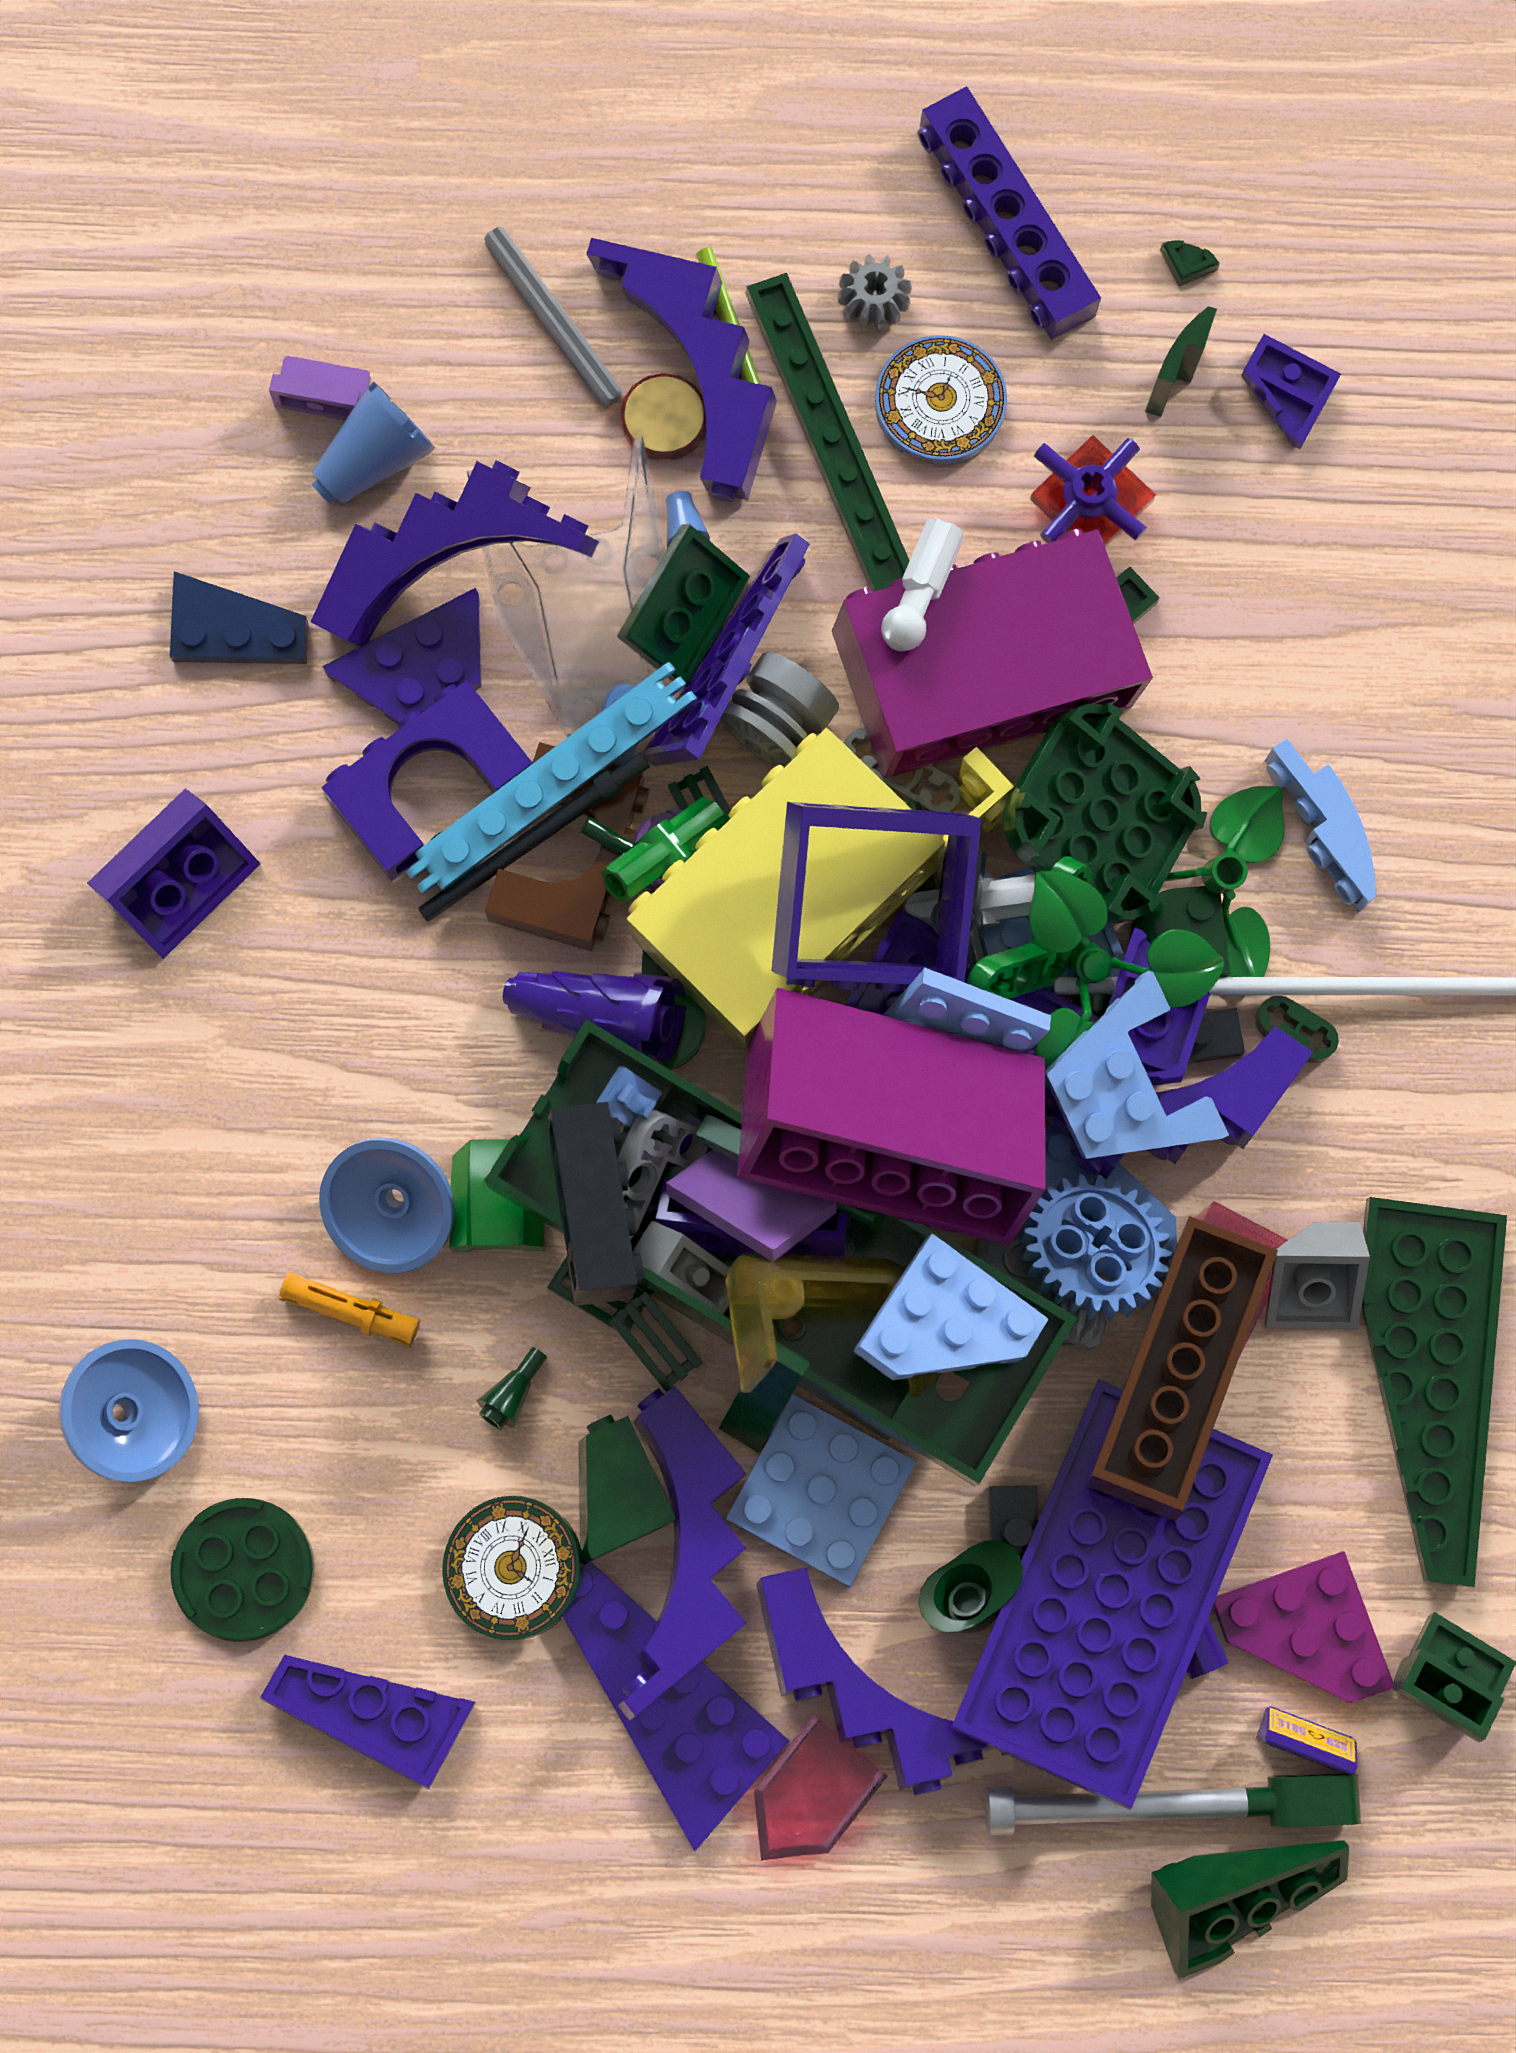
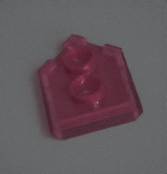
(812, 1794)

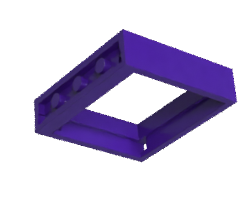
(956, 903)

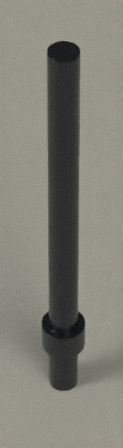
(606, 786)

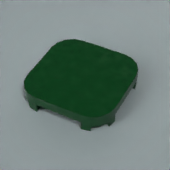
(1108, 804)

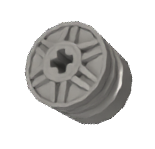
(779, 709)

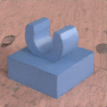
(629, 1097)

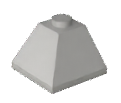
(1319, 1278)

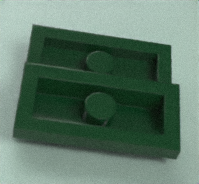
(1181, 359)

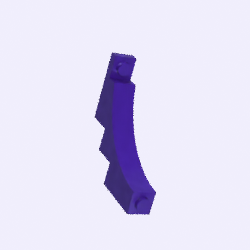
(683, 301)
(695, 1611)

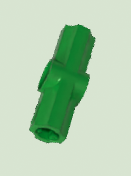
(661, 849)

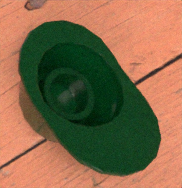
(971, 1588)

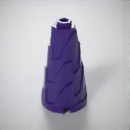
(628, 1007)

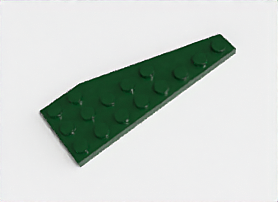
(1433, 1348)

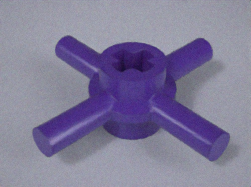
(1086, 477)

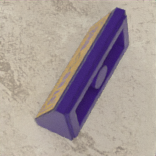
(1308, 1740)

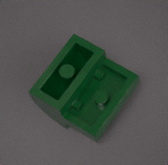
(1455, 1677)

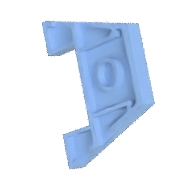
(1108, 1092)

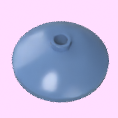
(367, 1218)
(156, 1403)

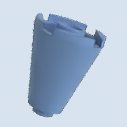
(369, 448)

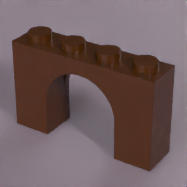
(571, 909)

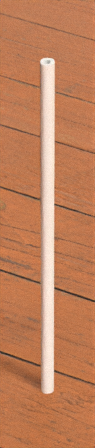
(1330, 986)

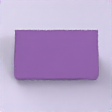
(318, 387)

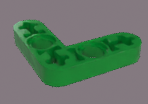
(1029, 965)

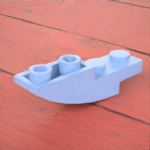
(1339, 835)

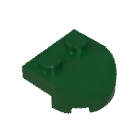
(1190, 910)

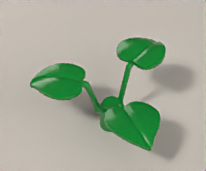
(1253, 831)
(1067, 912)

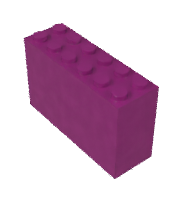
(999, 655)
(893, 1117)

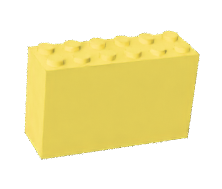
(719, 908)

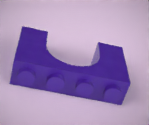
(454, 724)

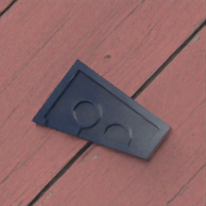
(231, 627)

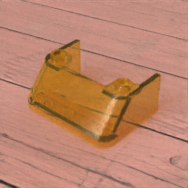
(778, 1289)

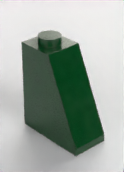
(617, 1489)

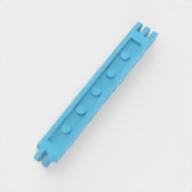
(550, 780)

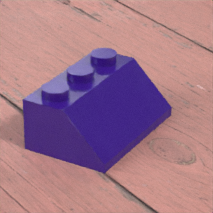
(174, 872)

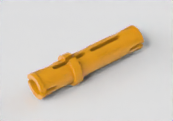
(366, 1315)

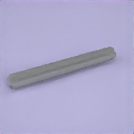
(553, 316)

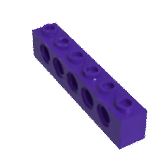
(962, 119)

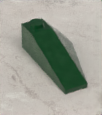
(1223, 1897)

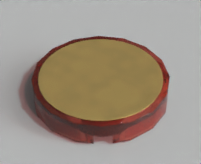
(666, 414)

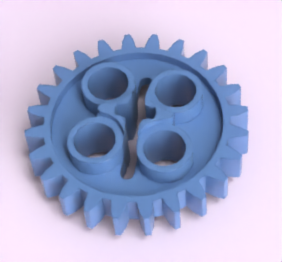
(1075, 1274)

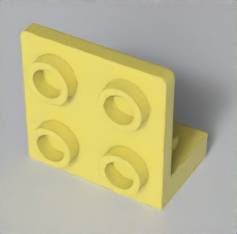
(983, 790)

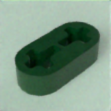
(1302, 1020)

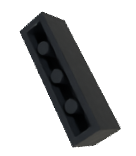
(593, 1204)

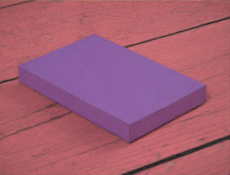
(751, 1212)

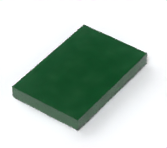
(684, 604)

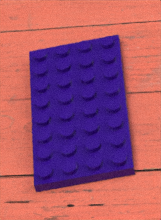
(1107, 1616)

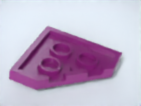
(1309, 1627)

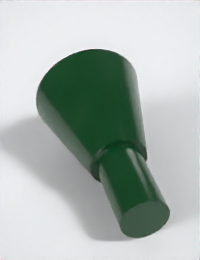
(505, 1400)

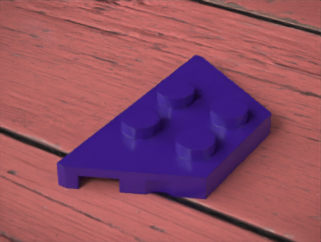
(417, 660)
(1168, 1039)

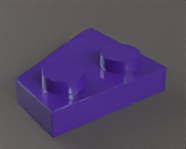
(1289, 386)

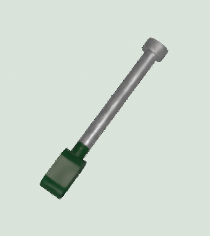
(1287, 1800)

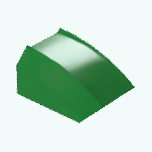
(483, 1216)

